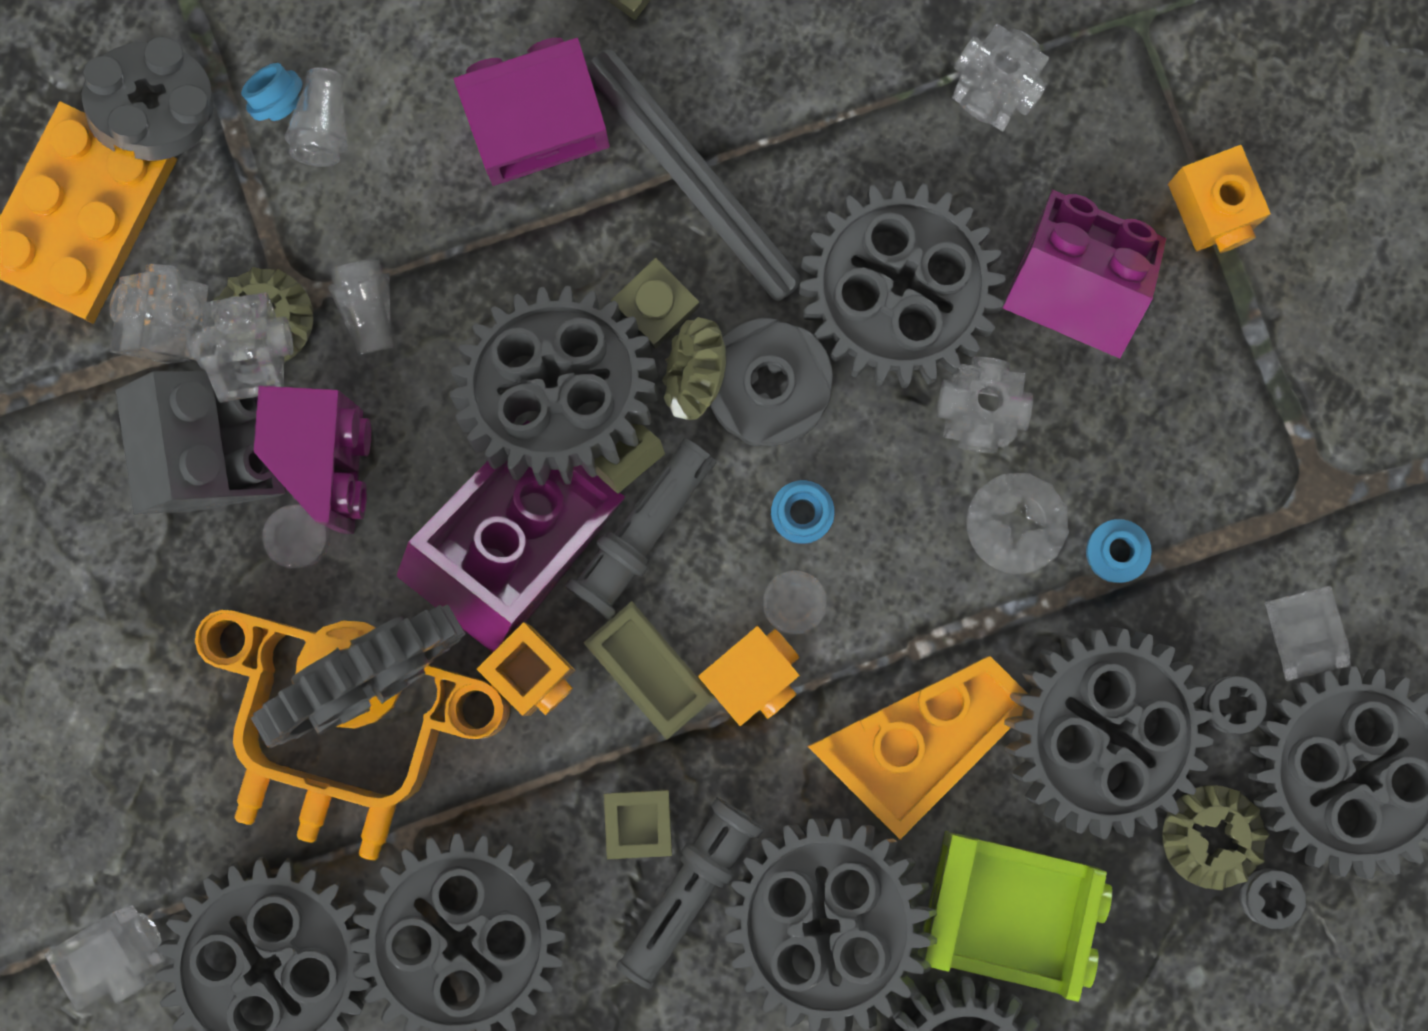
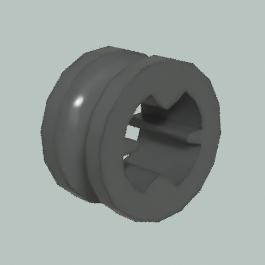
(1247, 719)
(1291, 893)

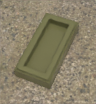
(649, 670)

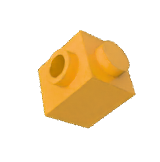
(1219, 200)
(528, 672)
(753, 675)

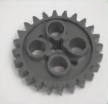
(927, 236)
(559, 434)
(343, 684)
(1328, 720)
(1077, 780)
(500, 895)
(886, 919)
(318, 931)

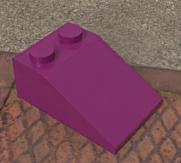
(505, 546)

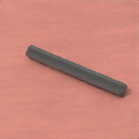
(693, 175)

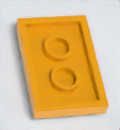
(76, 215)

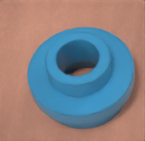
(272, 92)
(807, 492)
(1099, 551)

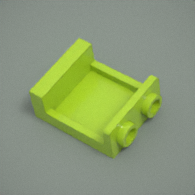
(1016, 915)

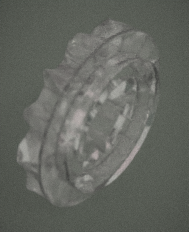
(993, 539)

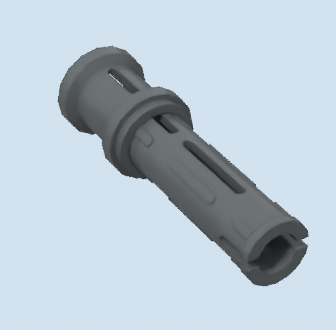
(625, 551)
(712, 861)

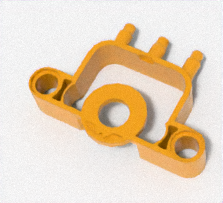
(257, 663)

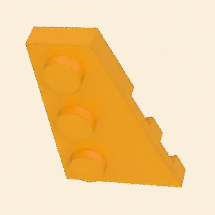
(922, 744)

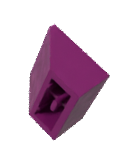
(532, 109)
(1087, 273)
(315, 450)

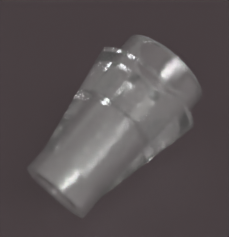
(318, 122)
(364, 304)

